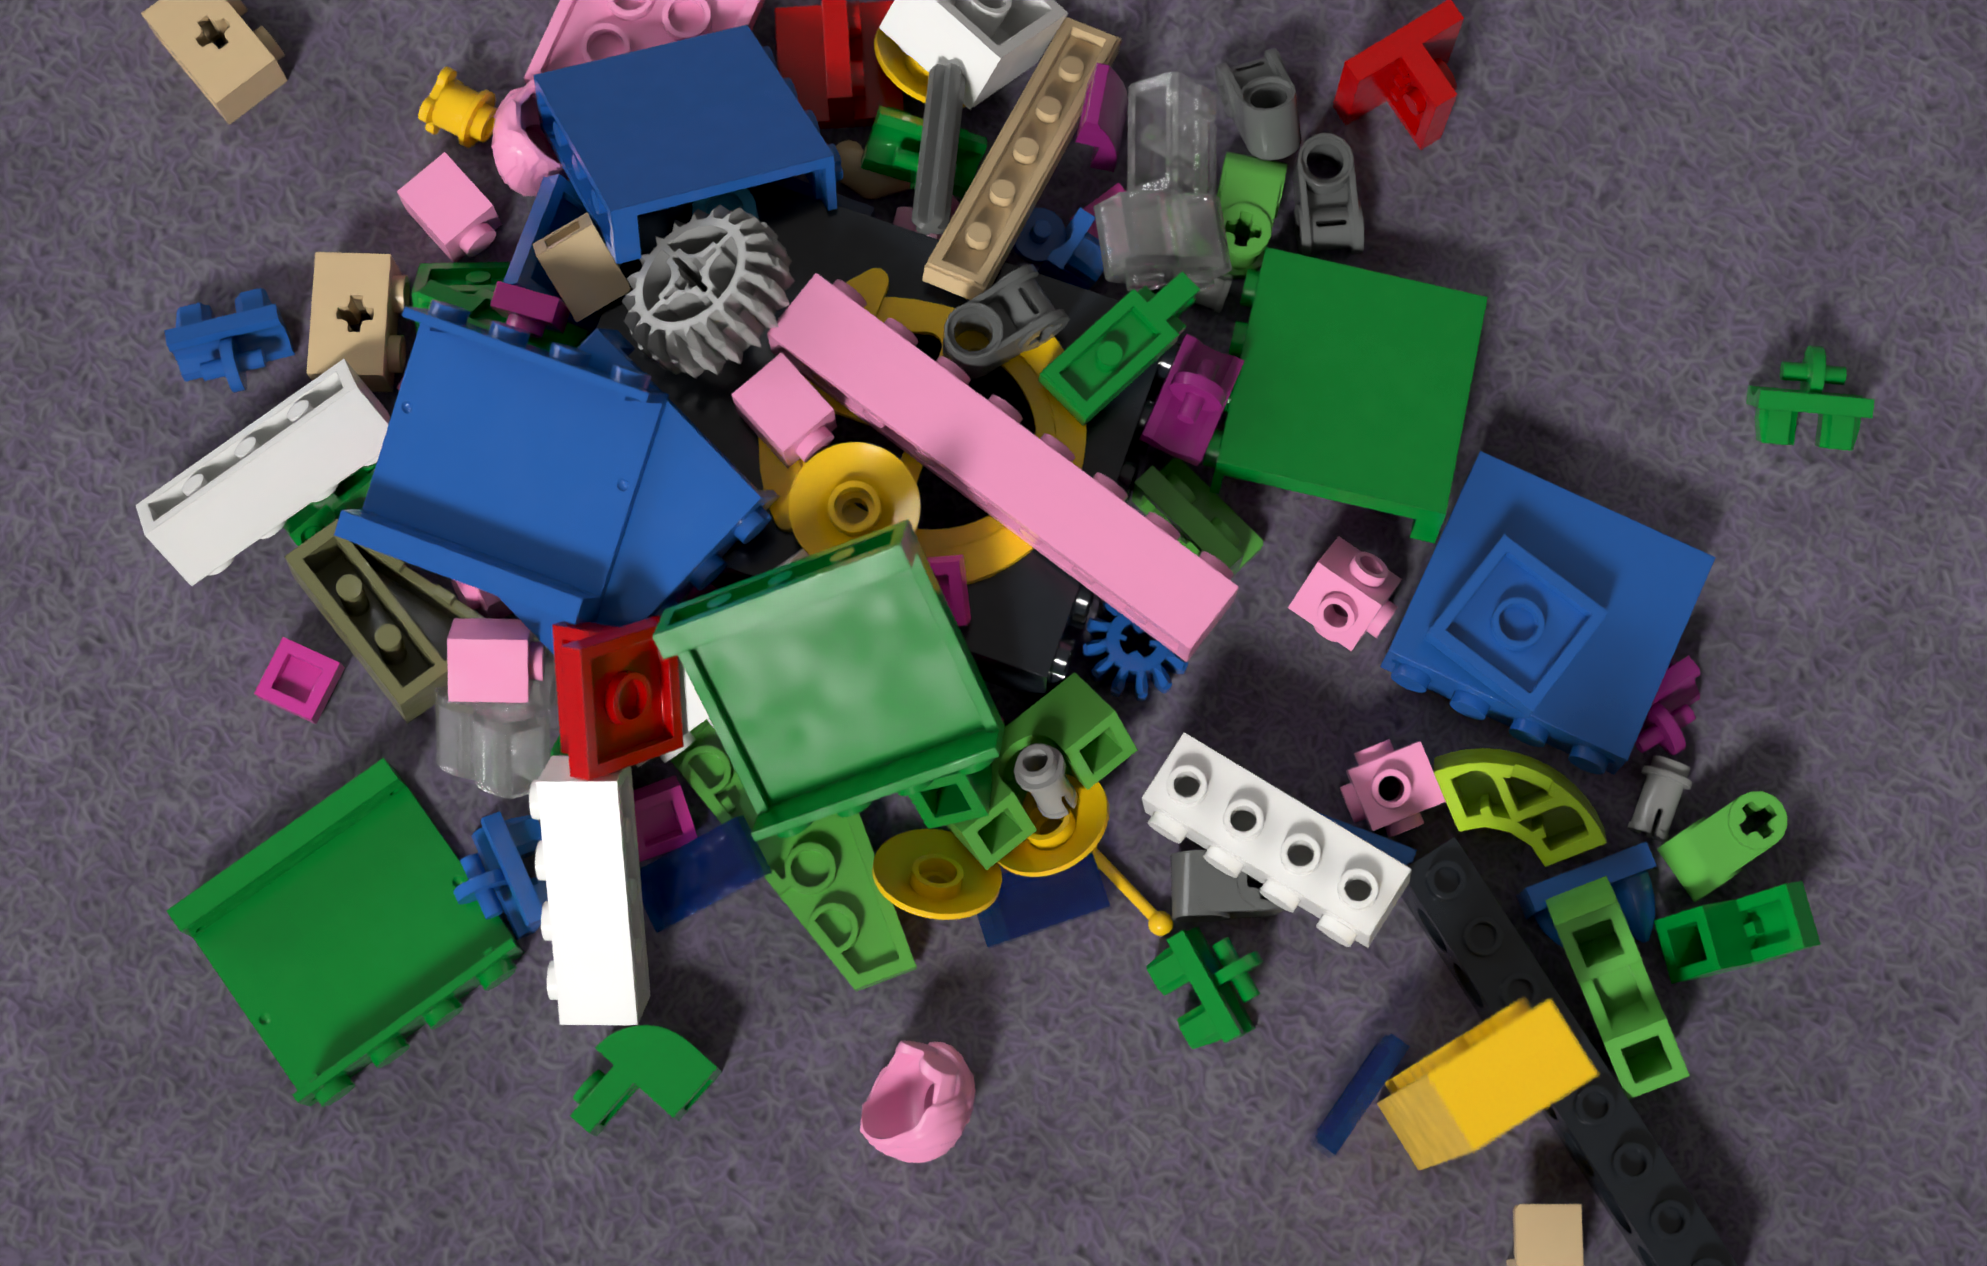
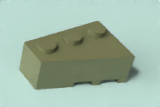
(382, 614)

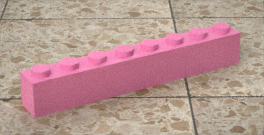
(1003, 466)

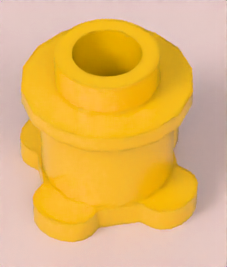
(458, 110)

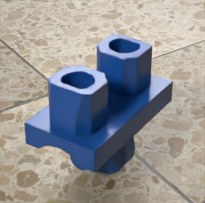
(1064, 252)
(229, 343)
(501, 850)

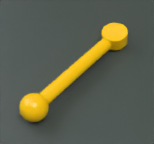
(1159, 922)

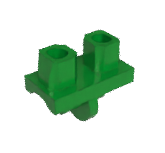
(895, 149)
(1837, 412)
(1193, 962)

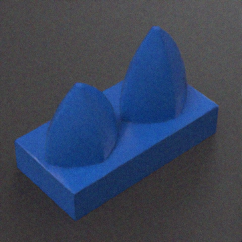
(1628, 878)

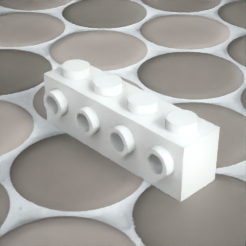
(266, 474)
(1276, 841)
(592, 895)

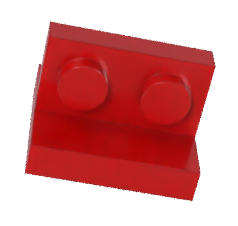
(834, 60)
(1407, 73)
(615, 696)

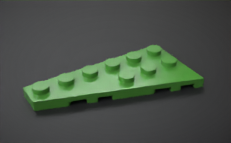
(817, 873)

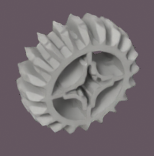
(708, 291)

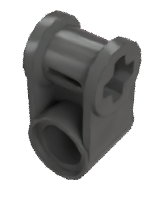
(1261, 105)
(1327, 210)
(1010, 315)
(1210, 895)

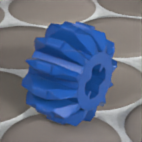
(1130, 667)

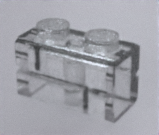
(1172, 136)

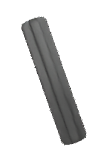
(938, 149)

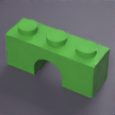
(1076, 725)
(1617, 987)

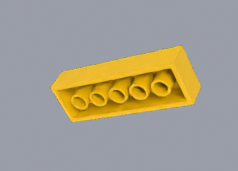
(1484, 1083)

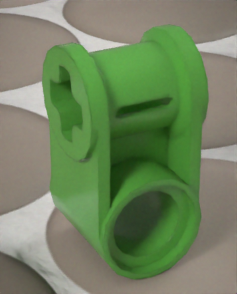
(1250, 201)
(1718, 848)

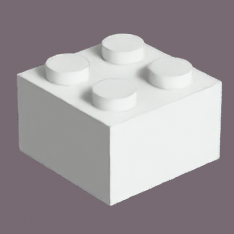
(984, 37)

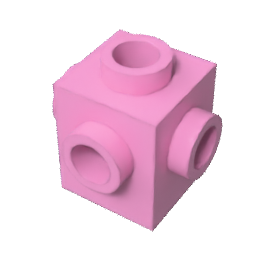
(1347, 595)
(1416, 780)

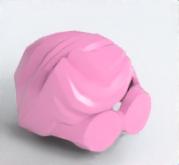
(520, 145)
(919, 1102)

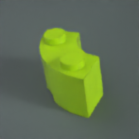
(1519, 797)

